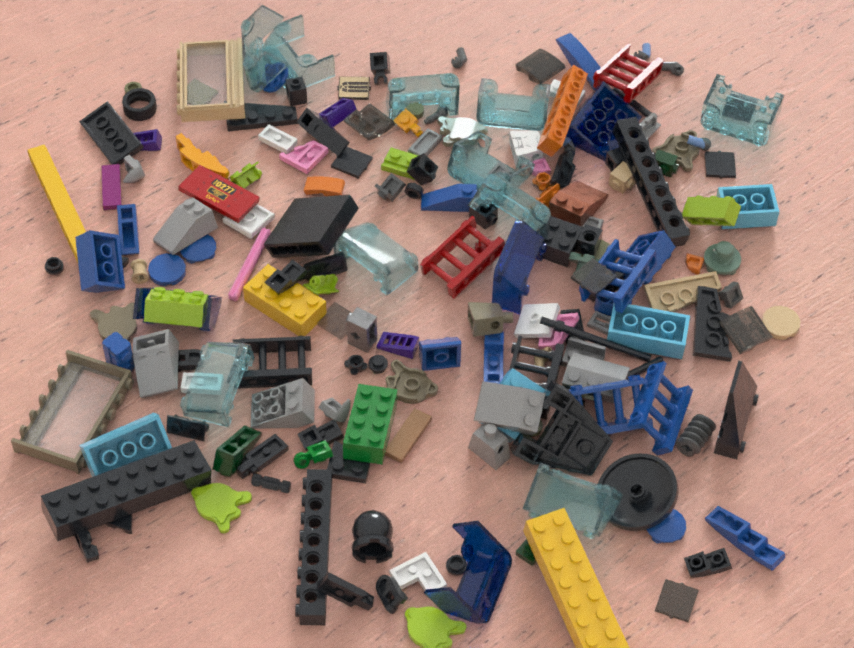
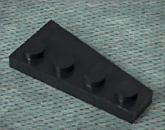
(263, 115)
(709, 336)

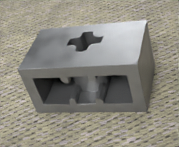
(361, 329)

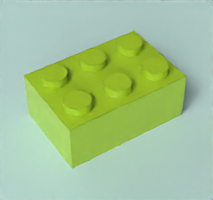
(176, 307)

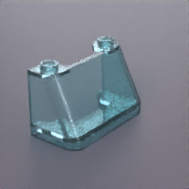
(423, 89)
(512, 110)
(511, 200)
(378, 254)
(216, 381)
(585, 502)

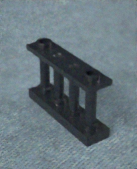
(550, 372)
(276, 377)

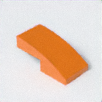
(327, 185)

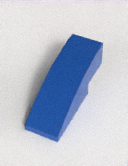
(128, 229)

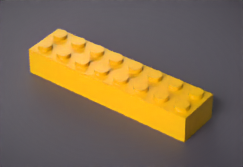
(573, 582)

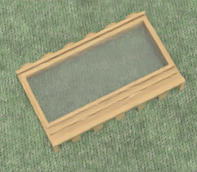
(210, 80)

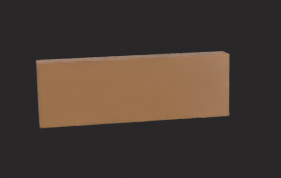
(408, 435)

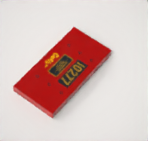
(219, 193)

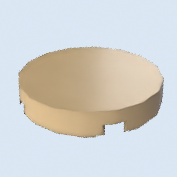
(781, 322)

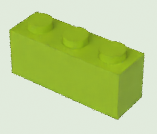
(711, 211)

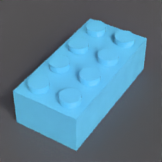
(650, 330)
(126, 444)

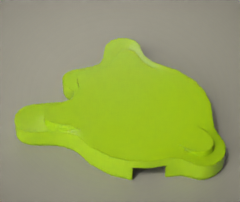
(219, 503)
(432, 627)

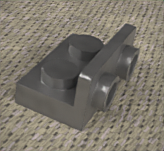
(582, 347)

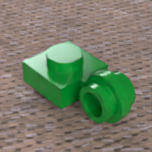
(316, 452)

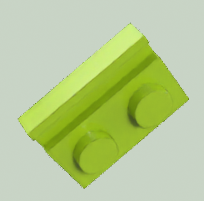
(397, 162)

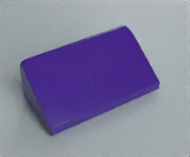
(338, 111)

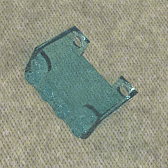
(471, 162)

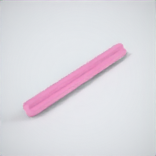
(249, 265)

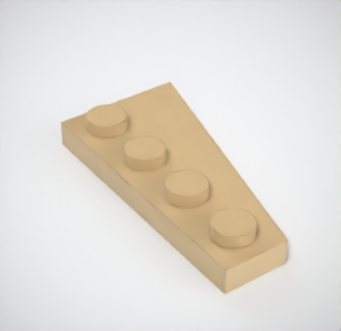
(679, 292)

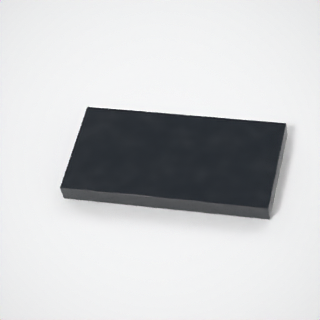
(111, 134)

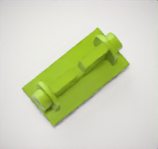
(248, 172)
(322, 284)

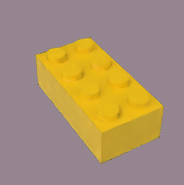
(293, 309)

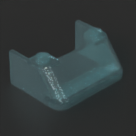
(259, 65)
(304, 66)

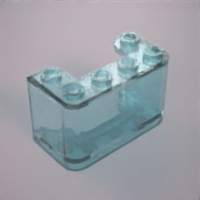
(740, 114)

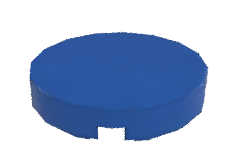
(167, 269)

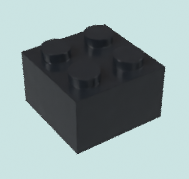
(560, 240)

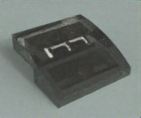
(540, 66)
(369, 122)
(745, 329)

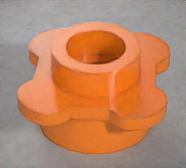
(542, 181)

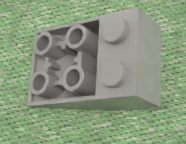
(156, 362)
(283, 406)

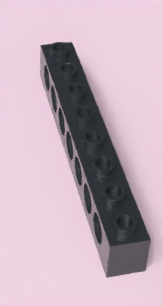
(650, 180)
(321, 481)

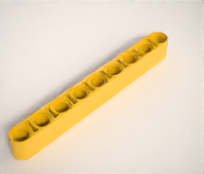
(57, 195)

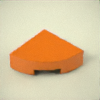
(694, 263)

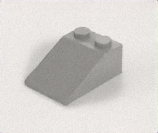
(185, 226)
(509, 407)

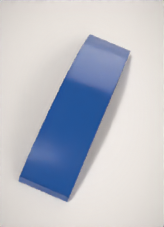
(493, 358)

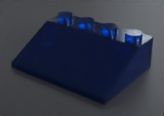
(595, 120)

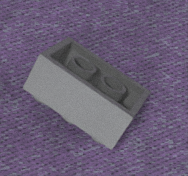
(592, 371)

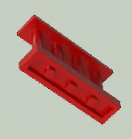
(637, 84)
(468, 272)

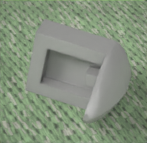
(134, 170)
(335, 410)

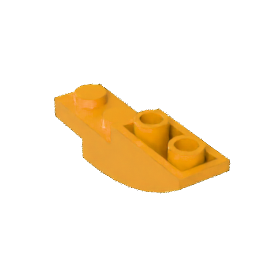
(194, 157)

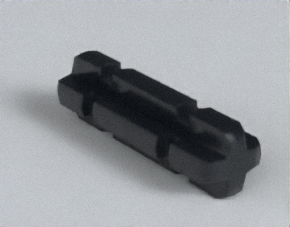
(271, 483)

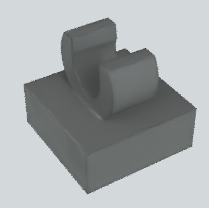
(731, 294)

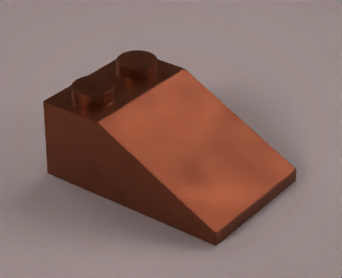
(576, 203)

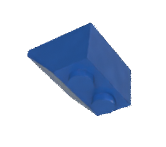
(440, 353)

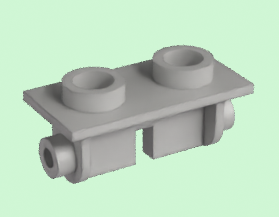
(650, 125)

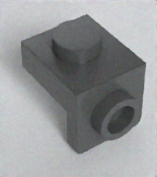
(390, 187)

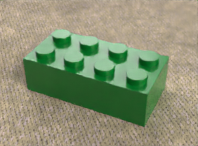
(370, 424)

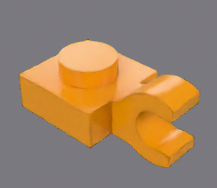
(408, 122)

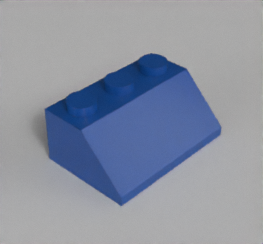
(658, 241)
(99, 262)

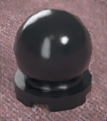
(372, 537)

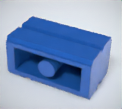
(118, 351)

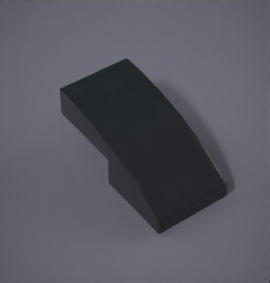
(286, 278)
(329, 431)

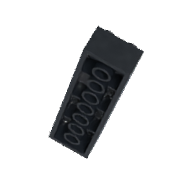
(125, 490)

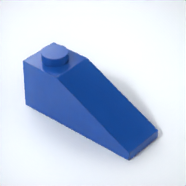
(451, 198)

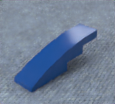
(578, 56)
(744, 538)

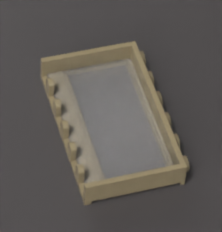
(74, 411)

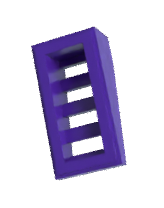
(153, 138)
(405, 351)

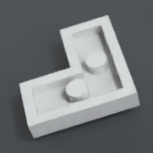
(418, 569)

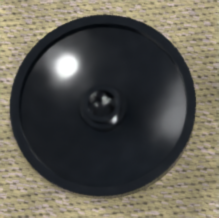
(647, 491)

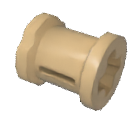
(139, 271)

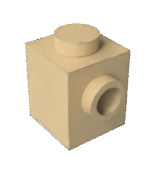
(621, 178)

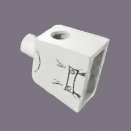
(525, 145)

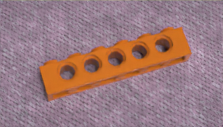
(562, 111)

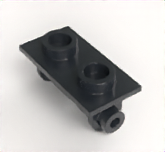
(186, 428)

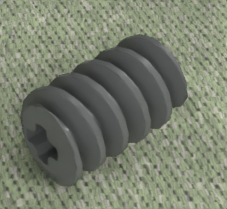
(695, 435)

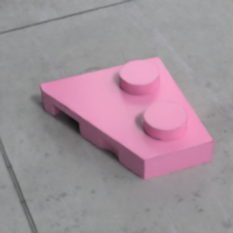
(306, 156)
(571, 320)

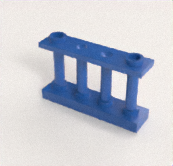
(636, 277)
(675, 409)
(621, 422)

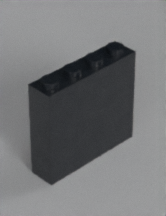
(311, 226)

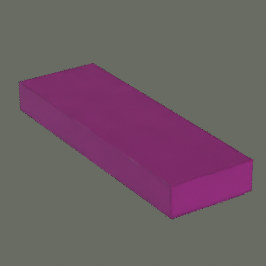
(111, 186)

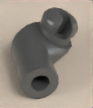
(461, 59)
(673, 67)

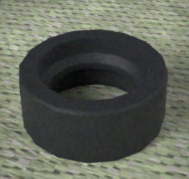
(139, 94)

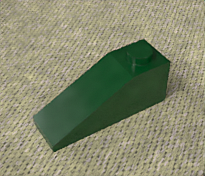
(233, 451)

